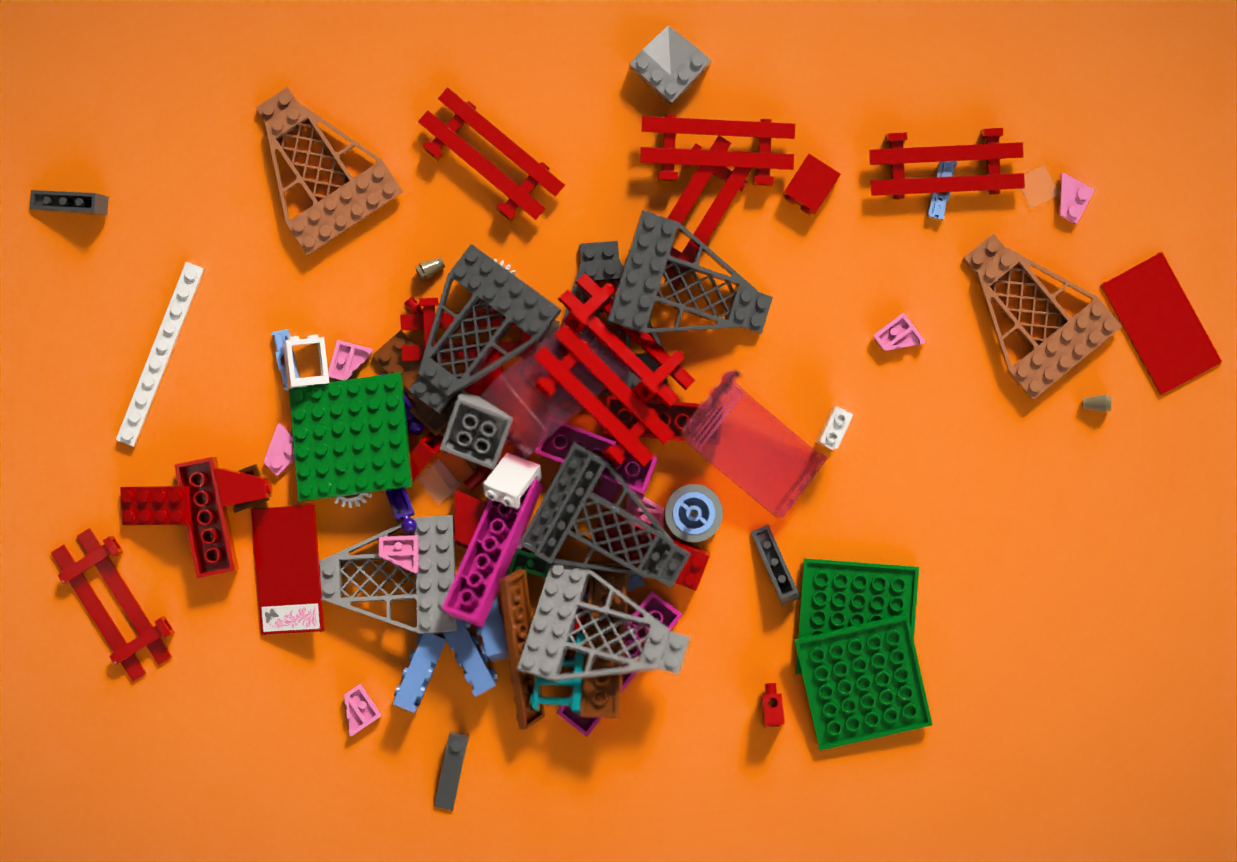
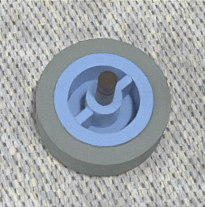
(693, 513)

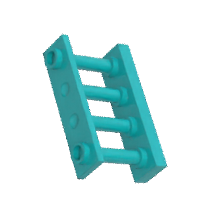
(573, 701)

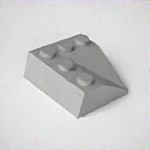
(669, 64)
(476, 430)

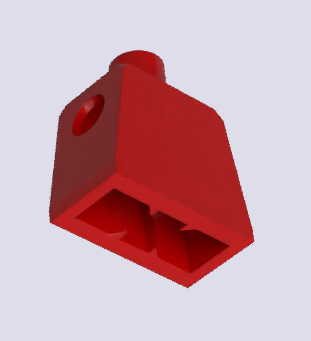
(772, 715)

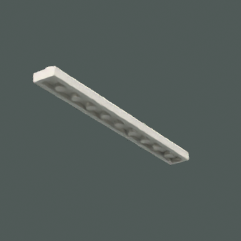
(160, 354)

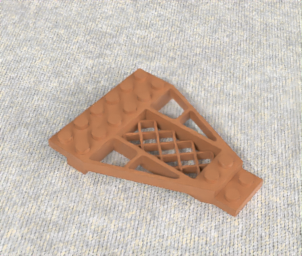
(342, 207)
(1061, 348)

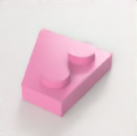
(1073, 198)
(898, 334)
(347, 359)
(280, 451)
(656, 510)
(401, 551)
(360, 709)

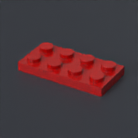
(155, 505)

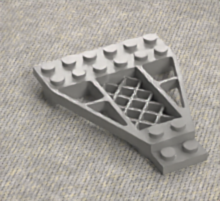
(431, 583)
(555, 623)

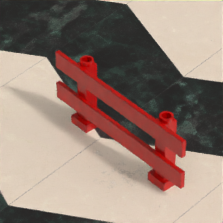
(446, 136)
(991, 152)
(763, 160)
(734, 182)
(426, 320)
(651, 382)
(626, 438)
(149, 635)

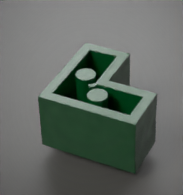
(532, 563)

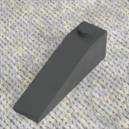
(69, 202)
(775, 565)
(451, 770)

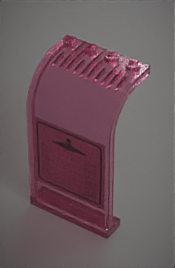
(533, 413)

